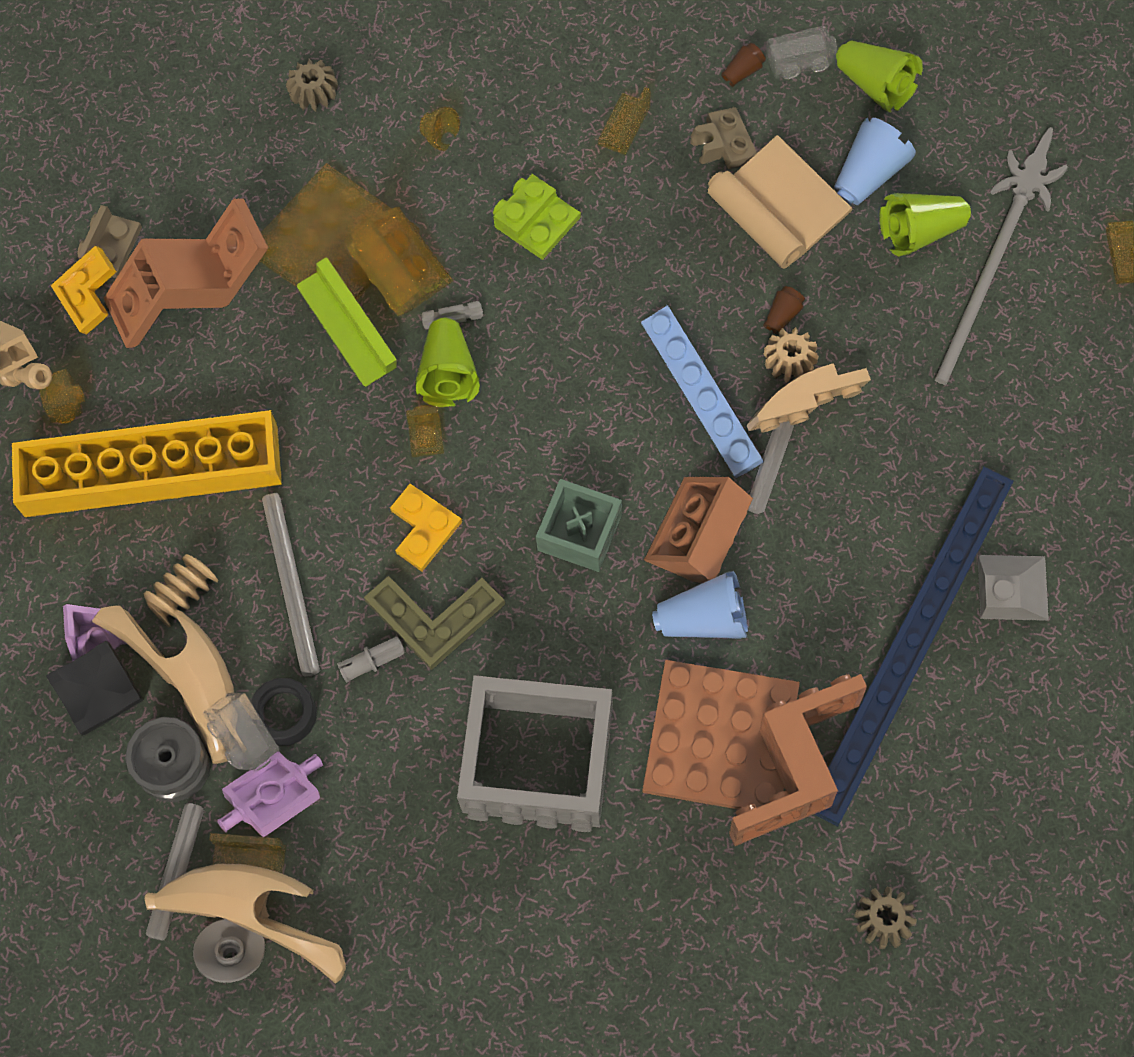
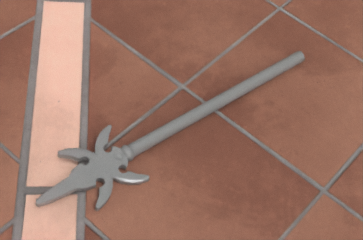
(1027, 182)

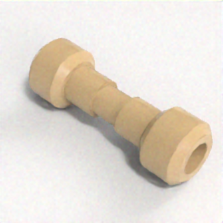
(34, 376)

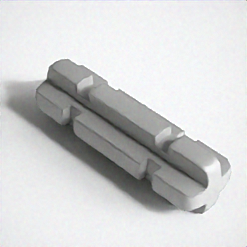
(458, 313)

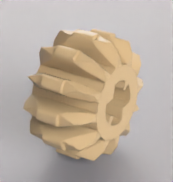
(778, 356)

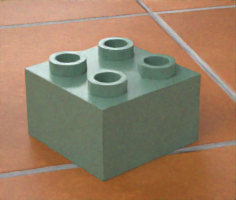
(579, 525)

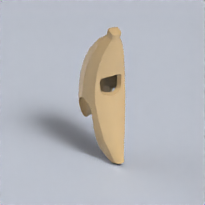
(195, 672)
(241, 896)

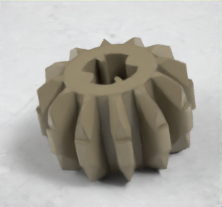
(312, 84)
(875, 924)

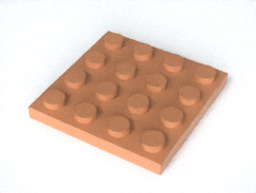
(709, 736)

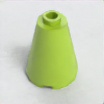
(880, 72)
(921, 219)
(446, 366)

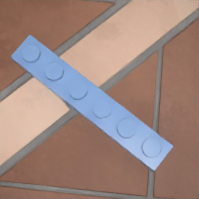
(702, 392)

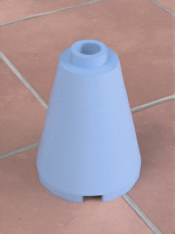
(872, 160)
(704, 611)

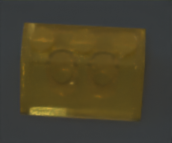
(397, 260)

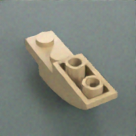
(805, 394)

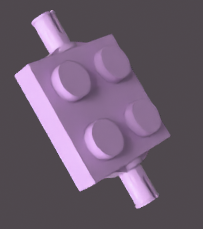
(271, 794)

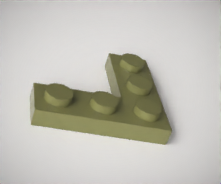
(437, 638)

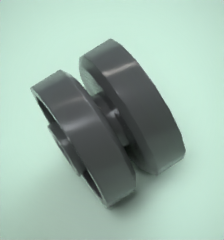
(156, 743)

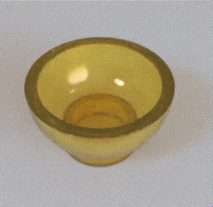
(437, 123)

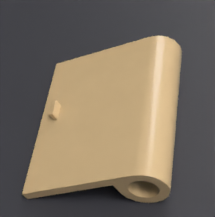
(779, 202)

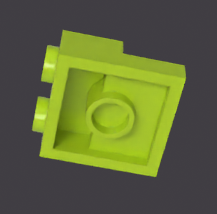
(535, 216)

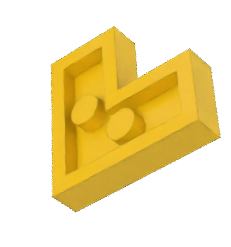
(78, 287)
(431, 524)

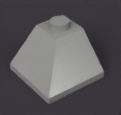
(1012, 587)

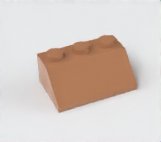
(699, 527)

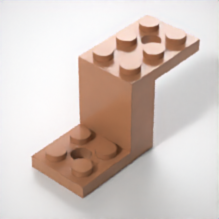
(185, 273)
(797, 758)

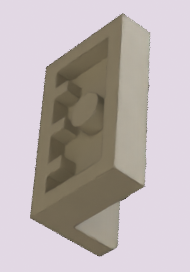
(112, 235)

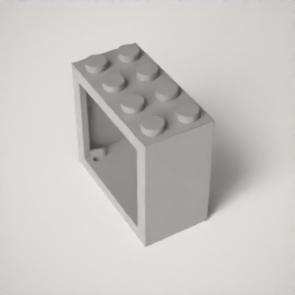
(517, 805)

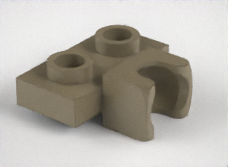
(725, 138)

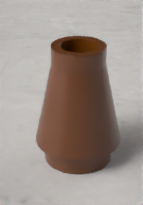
(745, 63)
(784, 308)

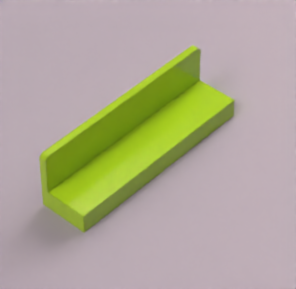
(347, 324)

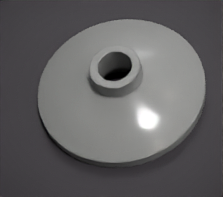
(218, 941)

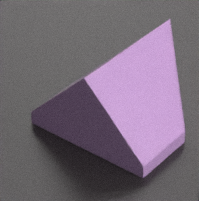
(82, 633)

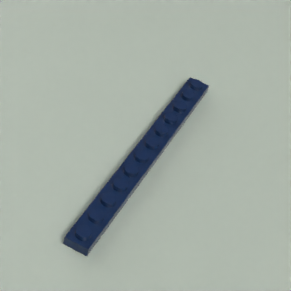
(914, 639)

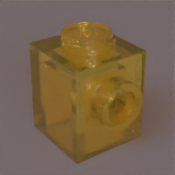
(62, 398)

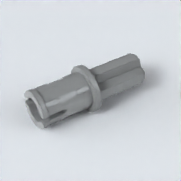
(371, 659)

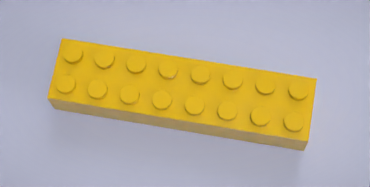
(146, 463)

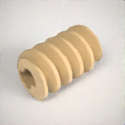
(178, 588)

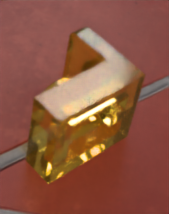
(425, 431)

